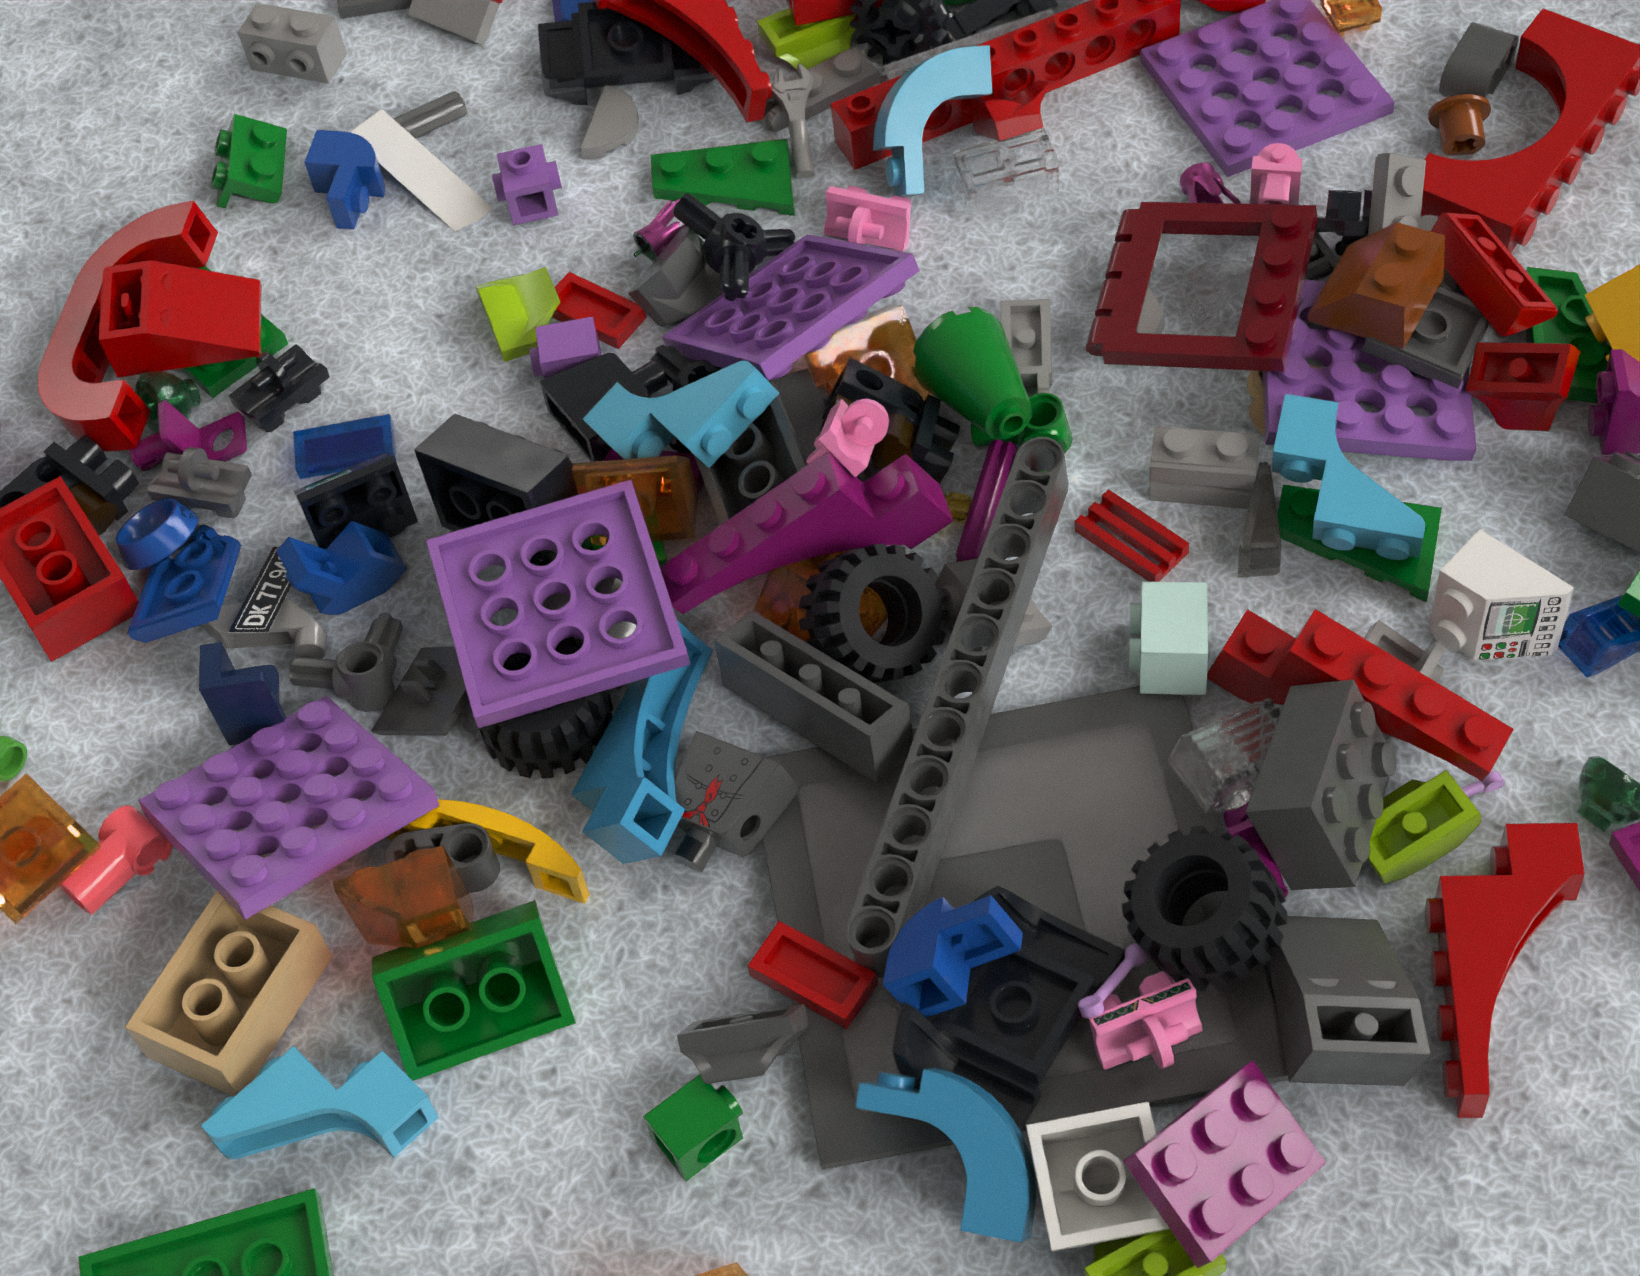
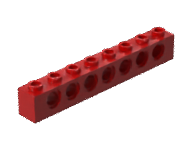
(1048, 50)

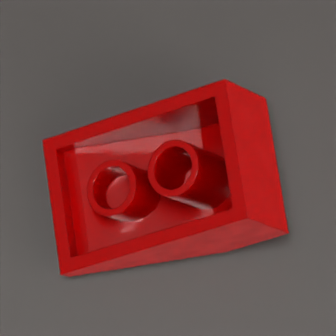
(60, 570)

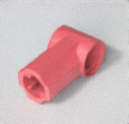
(127, 848)

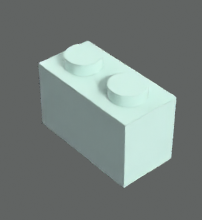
(1172, 640)

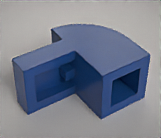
(347, 171)
(347, 573)
(938, 948)

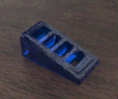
(1590, 647)

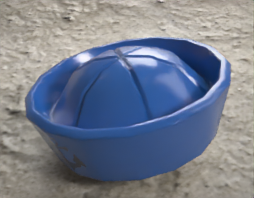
(155, 533)

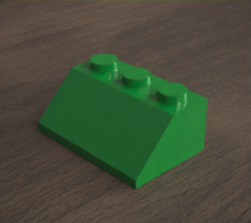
(472, 991)

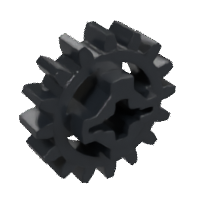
(896, 25)

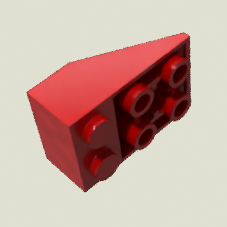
(176, 317)

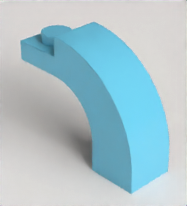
(904, 112)

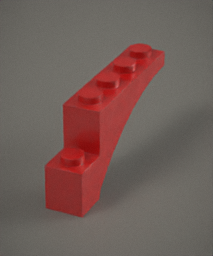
(713, 38)
(1408, 705)
(1480, 934)

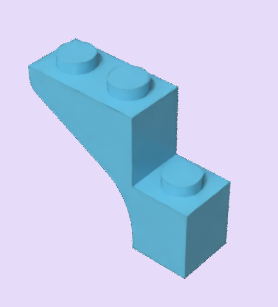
(700, 415)
(1350, 504)
(297, 1103)

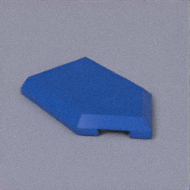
(186, 589)

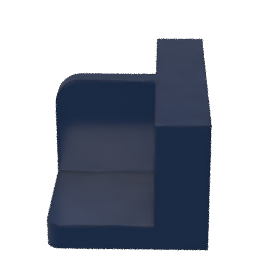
(238, 698)

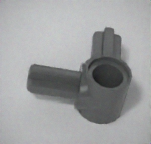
(360, 670)

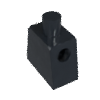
(578, 389)

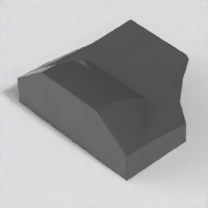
(677, 281)
(742, 1043)

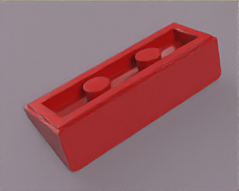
(1491, 275)

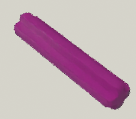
(986, 498)

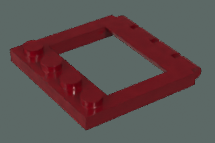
(1269, 301)

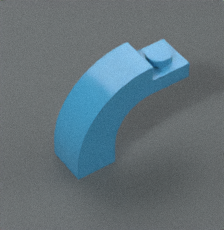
(993, 1150)

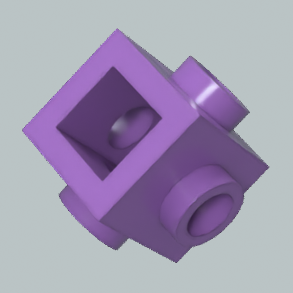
(526, 174)

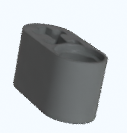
(1478, 61)
(460, 842)

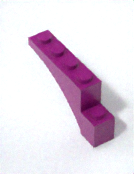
(807, 517)

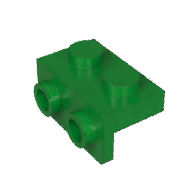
(250, 161)

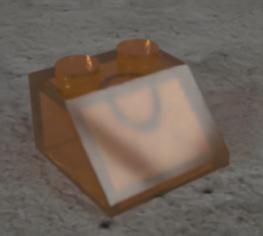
(878, 340)
(662, 487)
(37, 847)

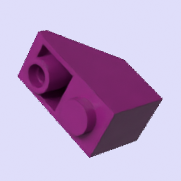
(1618, 405)

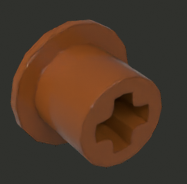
(1460, 123)

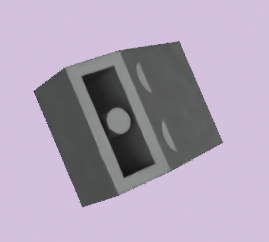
(1345, 1004)

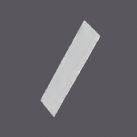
(422, 172)

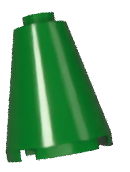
(973, 371)

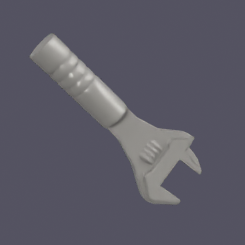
(793, 99)

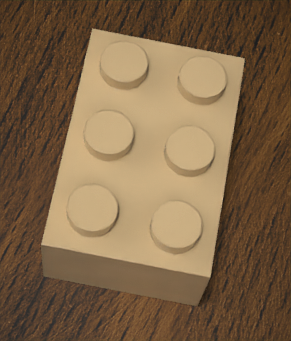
(229, 994)

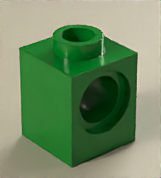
(695, 1125)

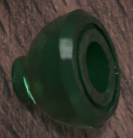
(162, 386)
(1607, 794)

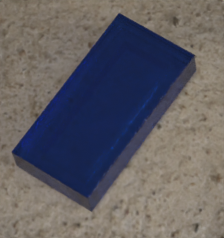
(342, 445)

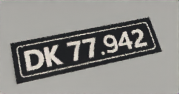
(264, 598)

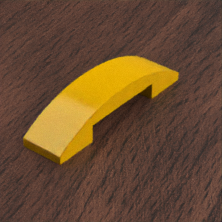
(546, 860)

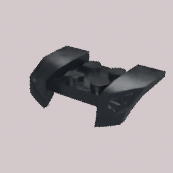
(610, 50)
(1013, 1011)

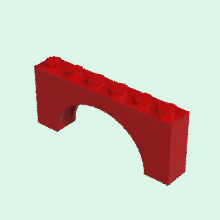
(1589, 81)

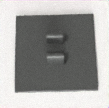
(426, 697)

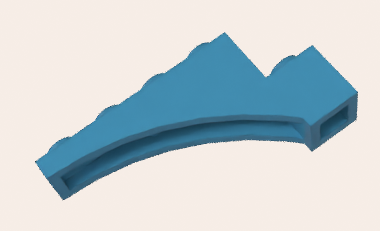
(633, 766)

